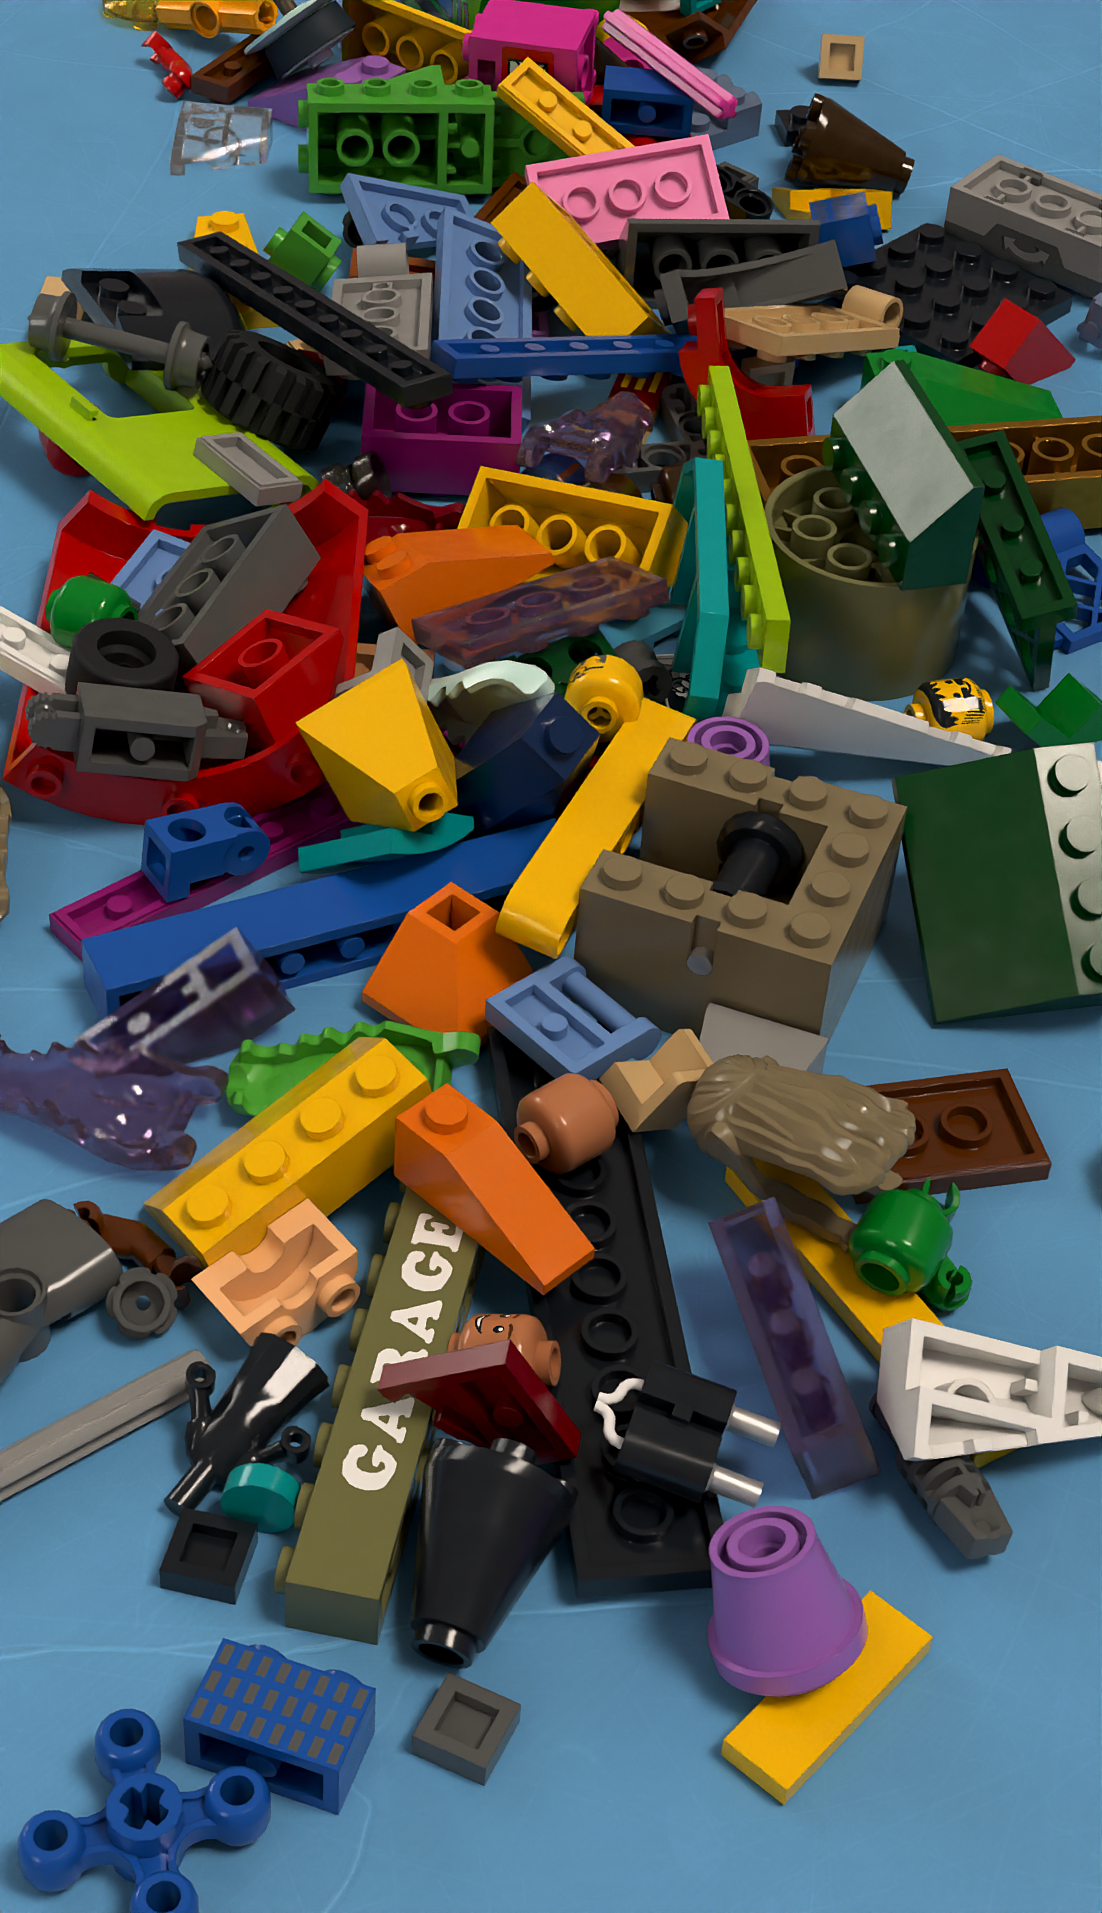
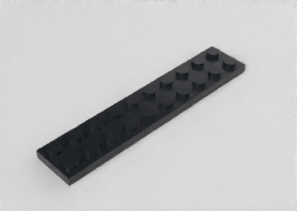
(608, 1329)

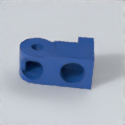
(200, 847)

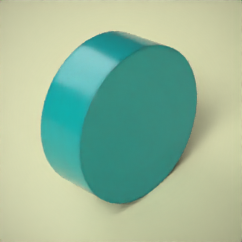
(261, 1496)

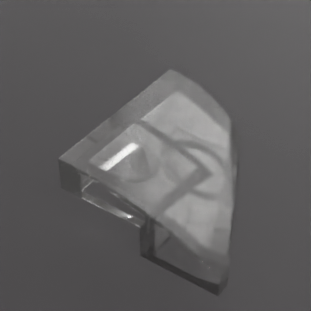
(221, 136)

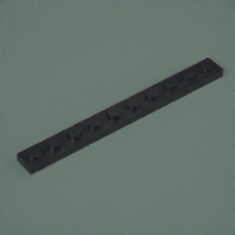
(318, 321)

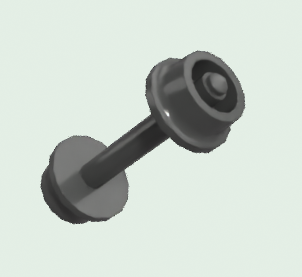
(55, 325)

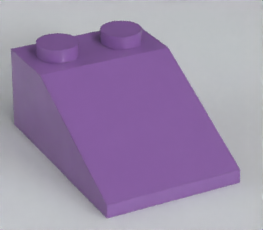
(285, 95)

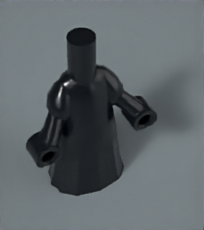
(250, 1415)

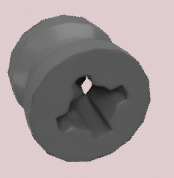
(654, 675)

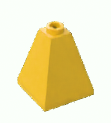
(384, 752)

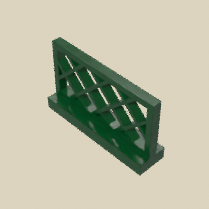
(1019, 557)

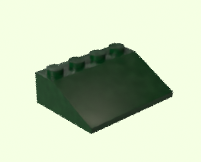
(1007, 881)

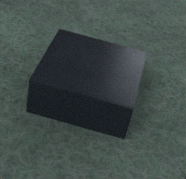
(209, 1555)

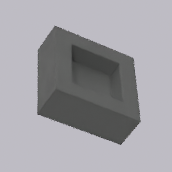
(466, 1729)

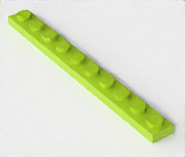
(746, 525)

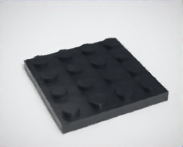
(950, 291)

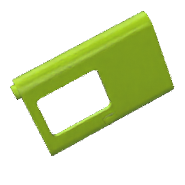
(135, 457)

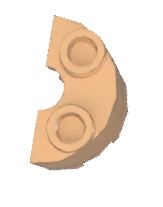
(288, 1281)

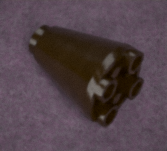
(845, 152)

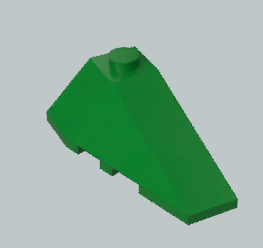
(967, 394)

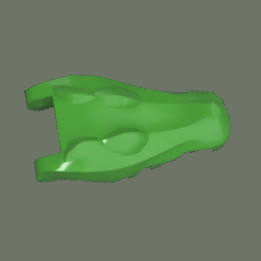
(266, 1073)

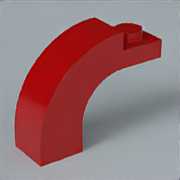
(764, 408)

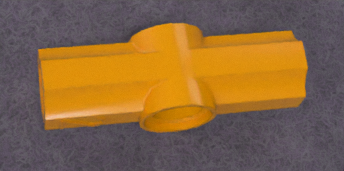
(218, 16)

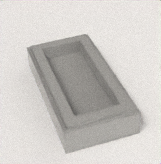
(248, 469)

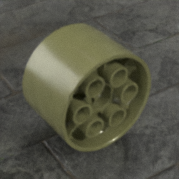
(846, 611)

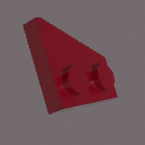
(485, 1397)

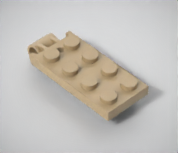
(801, 331)

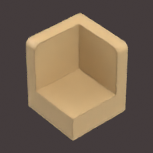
(657, 1090)

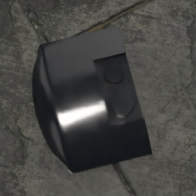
(153, 305)

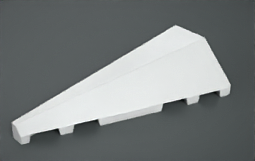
(829, 722)
(978, 1394)

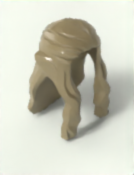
(806, 1124)

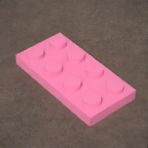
(635, 182)

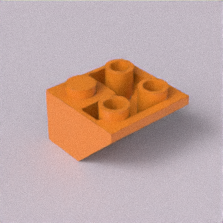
(445, 965)

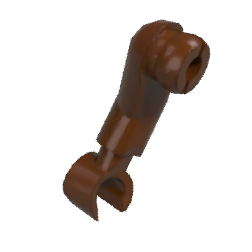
(140, 1244)

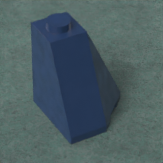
(523, 765)

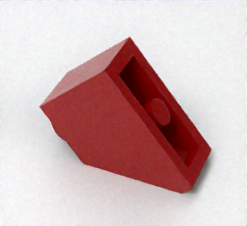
(1019, 346)

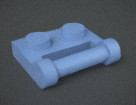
(559, 1033)

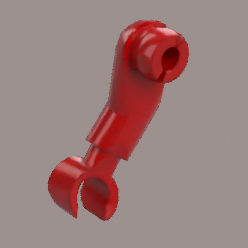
(172, 63)

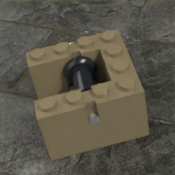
(740, 895)

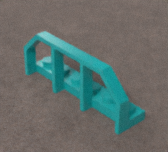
(712, 632)

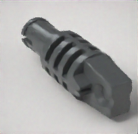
(955, 1498)

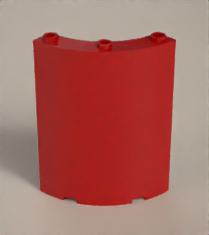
(101, 540)

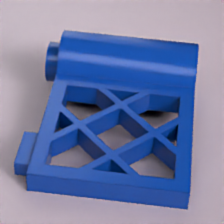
(1070, 546)

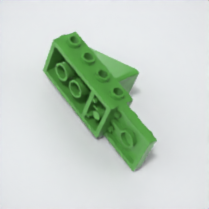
(416, 134)

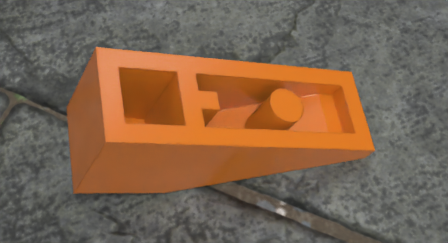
(487, 1188)

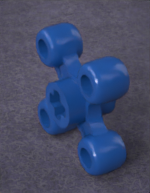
(144, 1821)

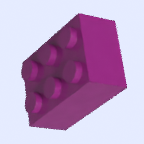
(446, 443)

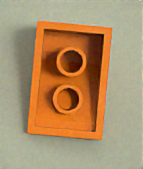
(445, 568)

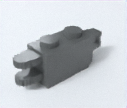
(134, 731)

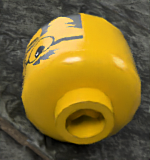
(605, 693)

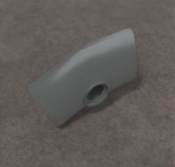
(47, 1273)

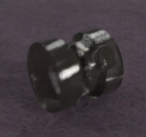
(362, 475)

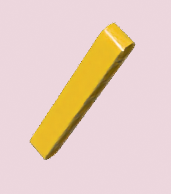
(600, 816)

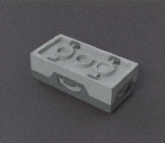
(1032, 221)

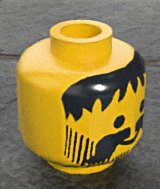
(954, 706)

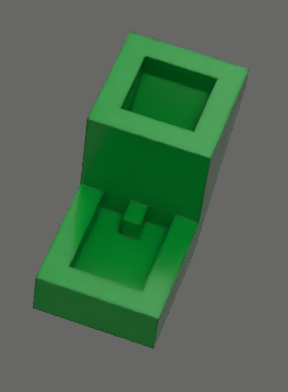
(1064, 716)

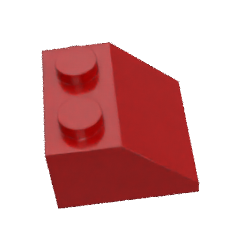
(269, 674)

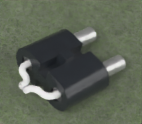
(679, 1434)

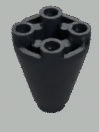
(480, 1542)

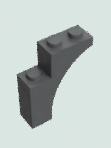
(783, 279)

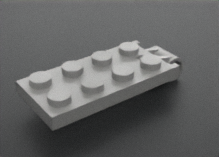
(387, 299)

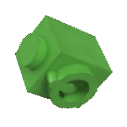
(305, 251)

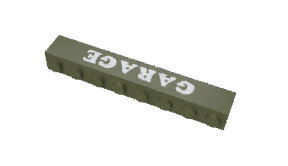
(377, 1449)

